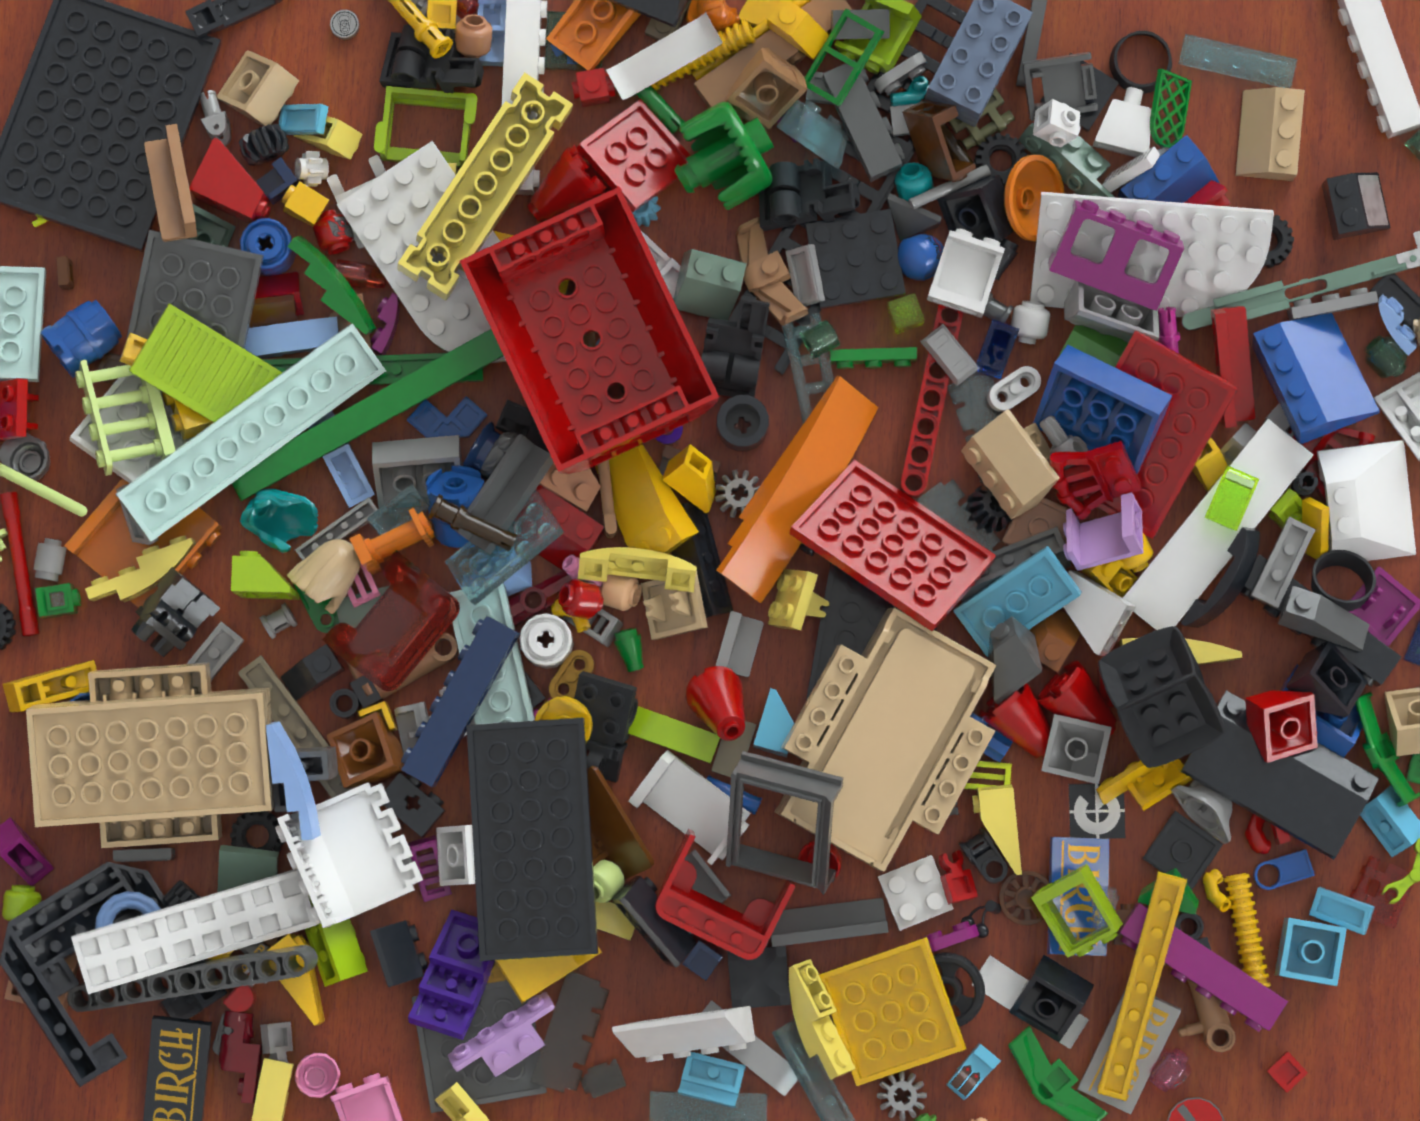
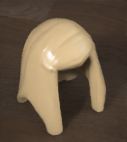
(327, 573)

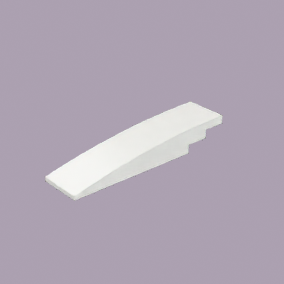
(1200, 545)

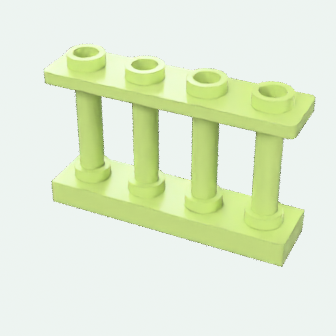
(154, 420)

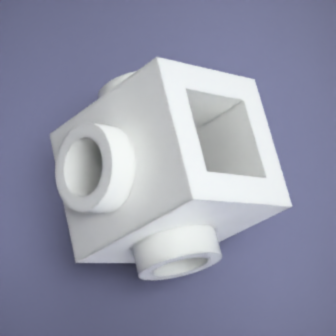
(1056, 123)

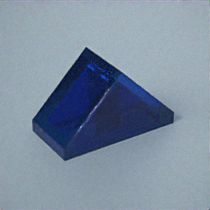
(996, 348)

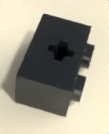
(419, 820)

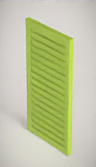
(199, 365)

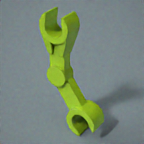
(1414, 877)

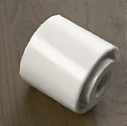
(557, 651)

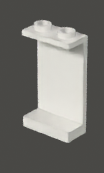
(688, 803)

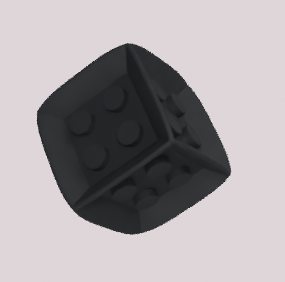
(1161, 697)

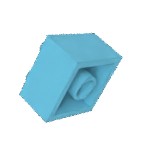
(1310, 951)

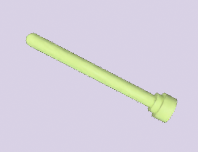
(42, 490)

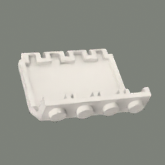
(354, 859)

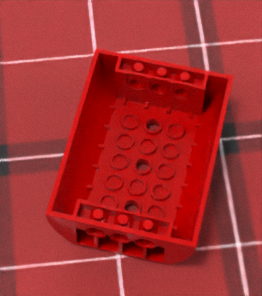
(619, 299)

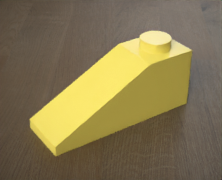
(998, 815)

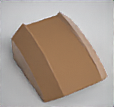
(766, 88)

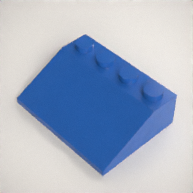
(1313, 376)
(1102, 404)

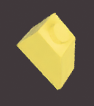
(337, 139)

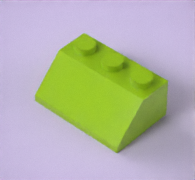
(259, 579)

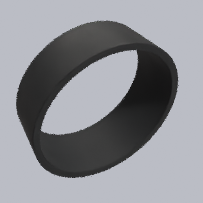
(1118, 76)
(1351, 561)

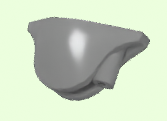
(1206, 809)

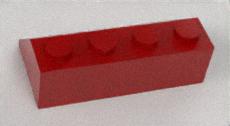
(579, 534)

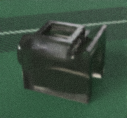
(603, 1079)

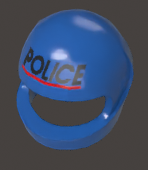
(919, 256)

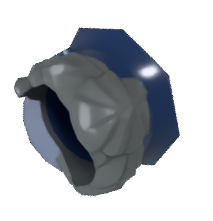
(488, 450)

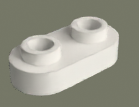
(1013, 390)

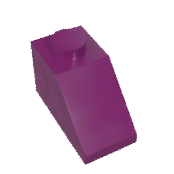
(22, 853)

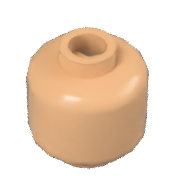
(621, 592)

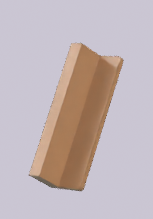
(171, 187)

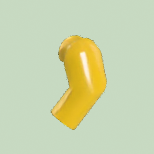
(580, 624)

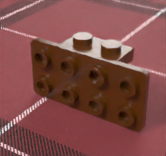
(612, 831)

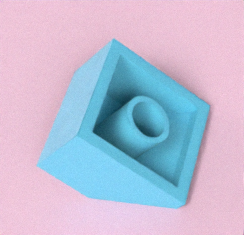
(773, 726)

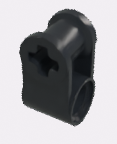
(984, 855)

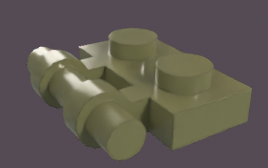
(997, 123)

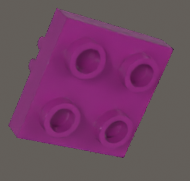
(1387, 607)

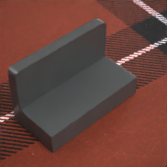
(706, 880)

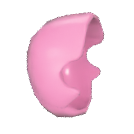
(317, 1075)

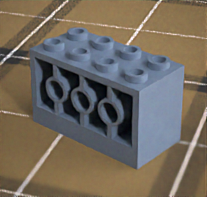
(978, 57)

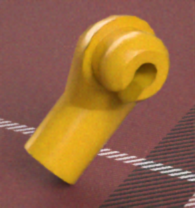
(1212, 890)

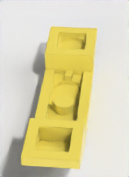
(637, 563)

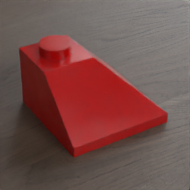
(1282, 723)

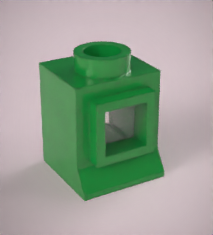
(57, 600)

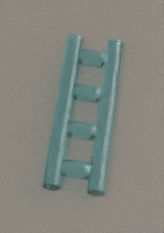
(799, 361)

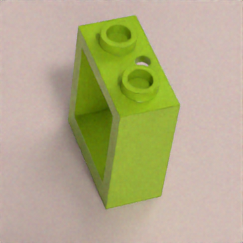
(1057, 924)

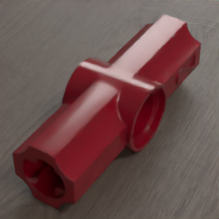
(549, 593)

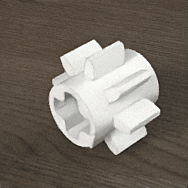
(311, 168)

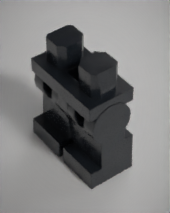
(173, 612)

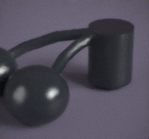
(990, 906)

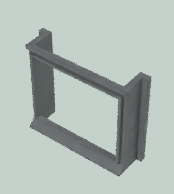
(792, 781)

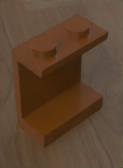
(925, 130)

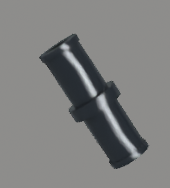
(1300, 479)

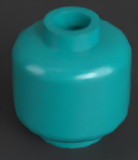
(913, 180)

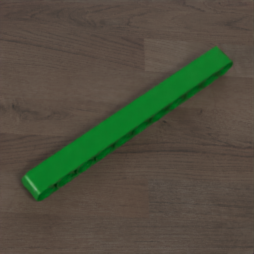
(370, 413)

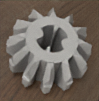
(734, 486)
(899, 1105)

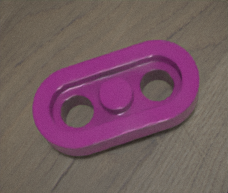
(962, 932)

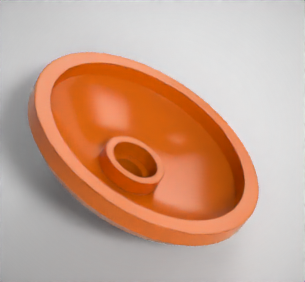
(1023, 193)

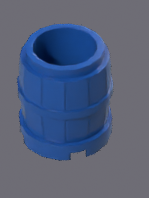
(82, 335)
(456, 487)

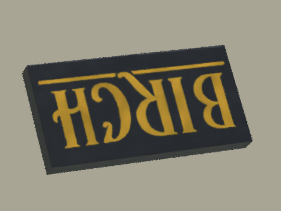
(177, 1069)

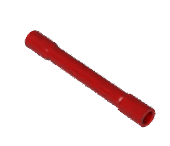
(12, 517)

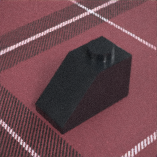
(312, 672)

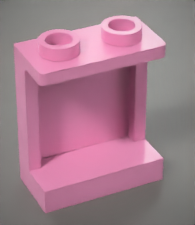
(368, 1101)

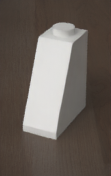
(1098, 613)

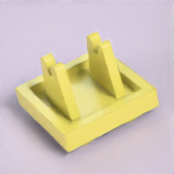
(795, 600)

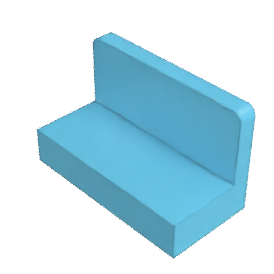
(1392, 825)

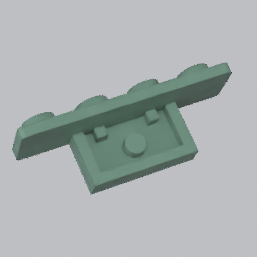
(1076, 162)

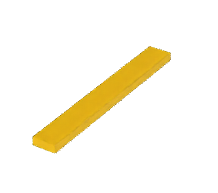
(1142, 986)

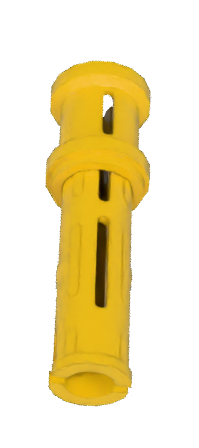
(425, 29)

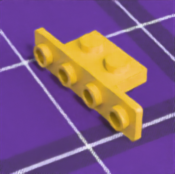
(1144, 783)

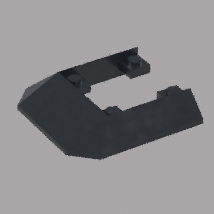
(37, 968)

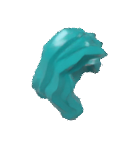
(279, 517)

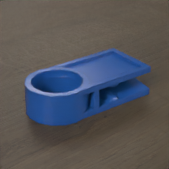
(1289, 867)

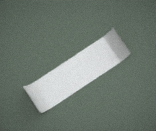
(664, 57)
(1005, 986)

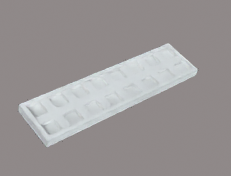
(192, 931)

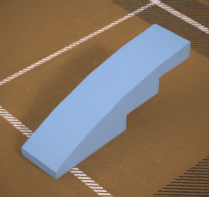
(495, 13)
(290, 337)
(347, 471)
(289, 770)

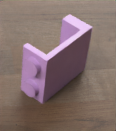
(1106, 537)

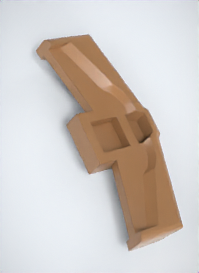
(766, 273)

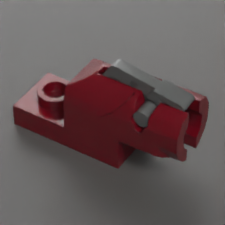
(237, 1052)

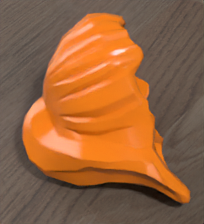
(717, 10)

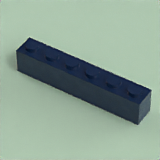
(460, 701)

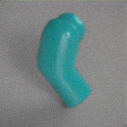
(913, 94)

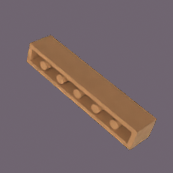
(717, 83)

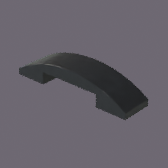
(221, 14)
(1245, 551)

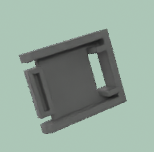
(1063, 81)

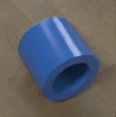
(279, 257)

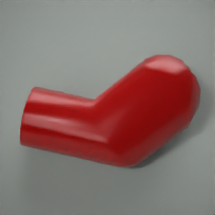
(1255, 835)

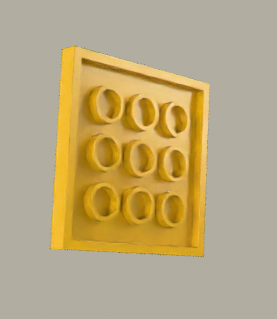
(893, 1011)

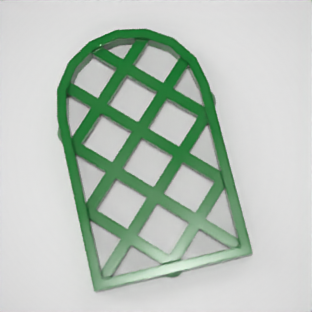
(1155, 108)

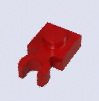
(957, 883)

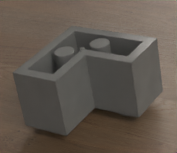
(318, 763)

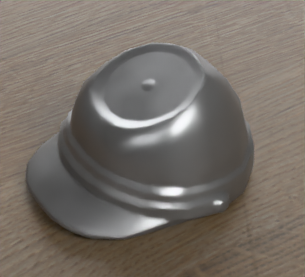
(26, 456)

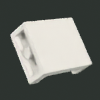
(966, 272)

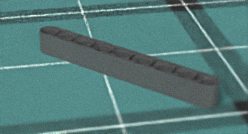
(204, 976)

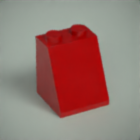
(228, 186)

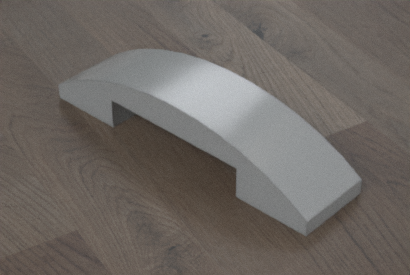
(763, 1061)

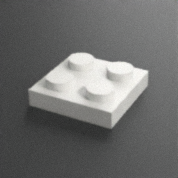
(915, 892)

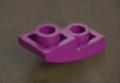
(388, 315)

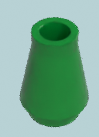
(630, 648)

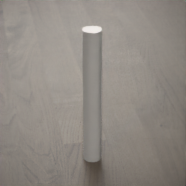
(948, 187)

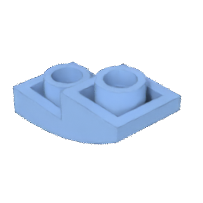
(1392, 316)

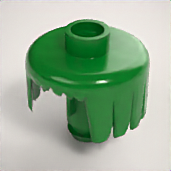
(728, 156)

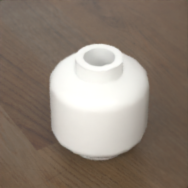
(1031, 320)

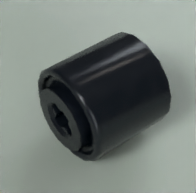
(753, 412)

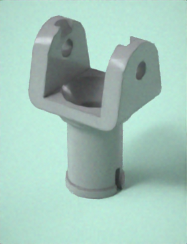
(215, 121)

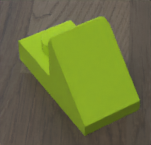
(1287, 506)

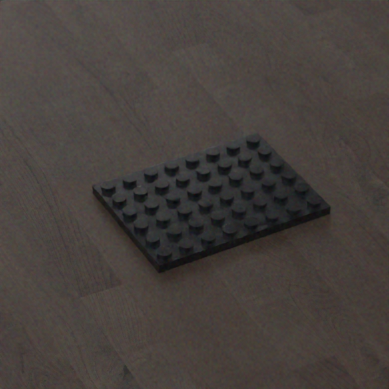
(86, 108)

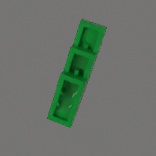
(338, 293)

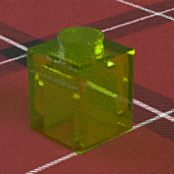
(905, 313)

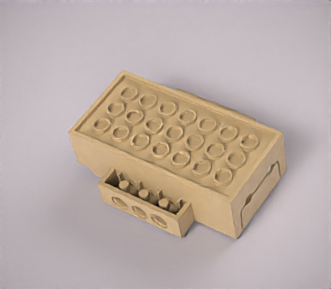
(894, 733)
(151, 756)

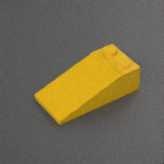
(646, 504)

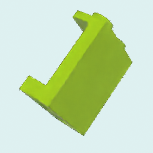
(903, 21)

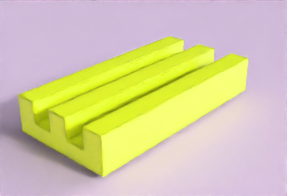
(1006, 778)

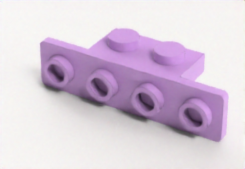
(507, 1040)

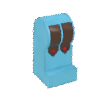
(972, 1071)

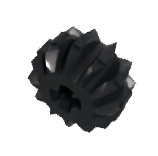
(263, 144)
(986, 511)

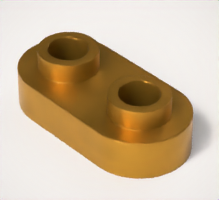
(569, 675)

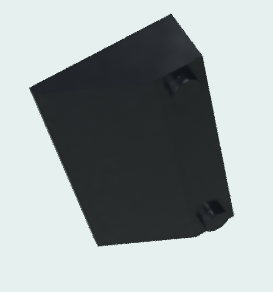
(1304, 794)

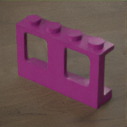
(1110, 273)

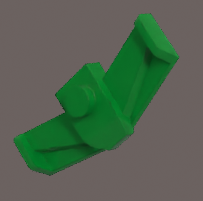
(1381, 751)
(1052, 1082)

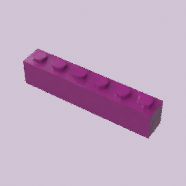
(1211, 974)

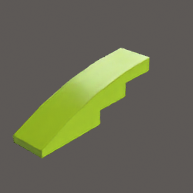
(674, 734)

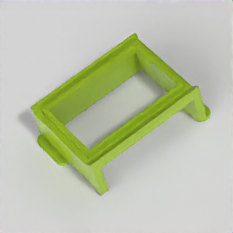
(425, 98)

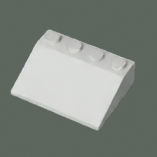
(688, 1033)

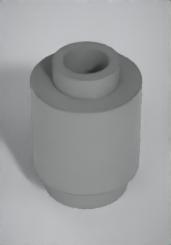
(49, 559)

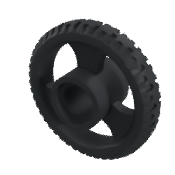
(968, 1006)

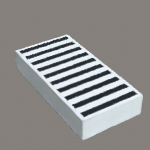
(1131, 169)

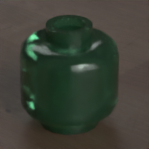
(1385, 357)

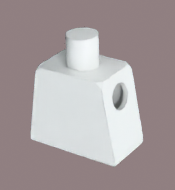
(1126, 126)

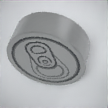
(344, 24)

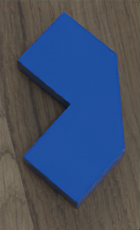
(460, 422)

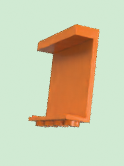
(108, 547)

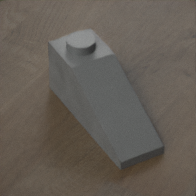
(1323, 619)

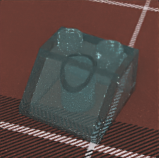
(815, 132)

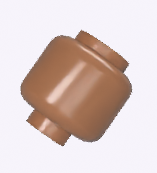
(473, 36)

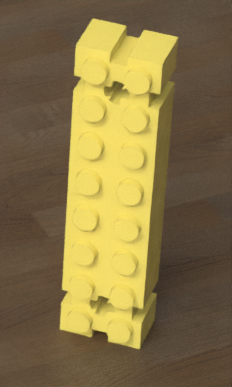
(485, 185)

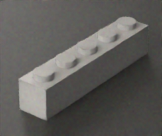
(340, 528)

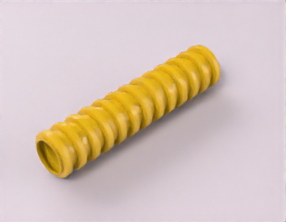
(732, 39)
(1246, 927)

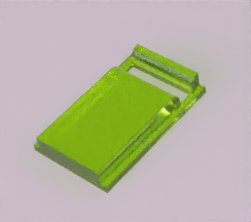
(1230, 500)

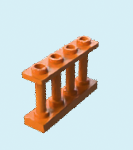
(374, 551)

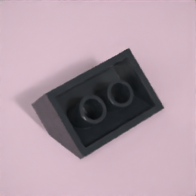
(638, 905)

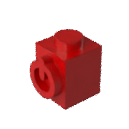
(593, 87)

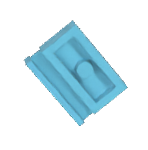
(711, 1079)

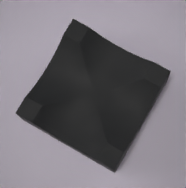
(760, 980)

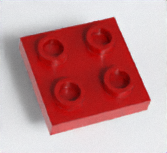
(14, 409)

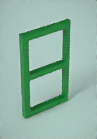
(878, 33)

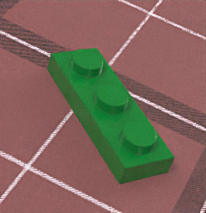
(873, 357)

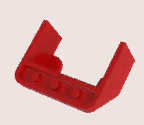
(711, 920)

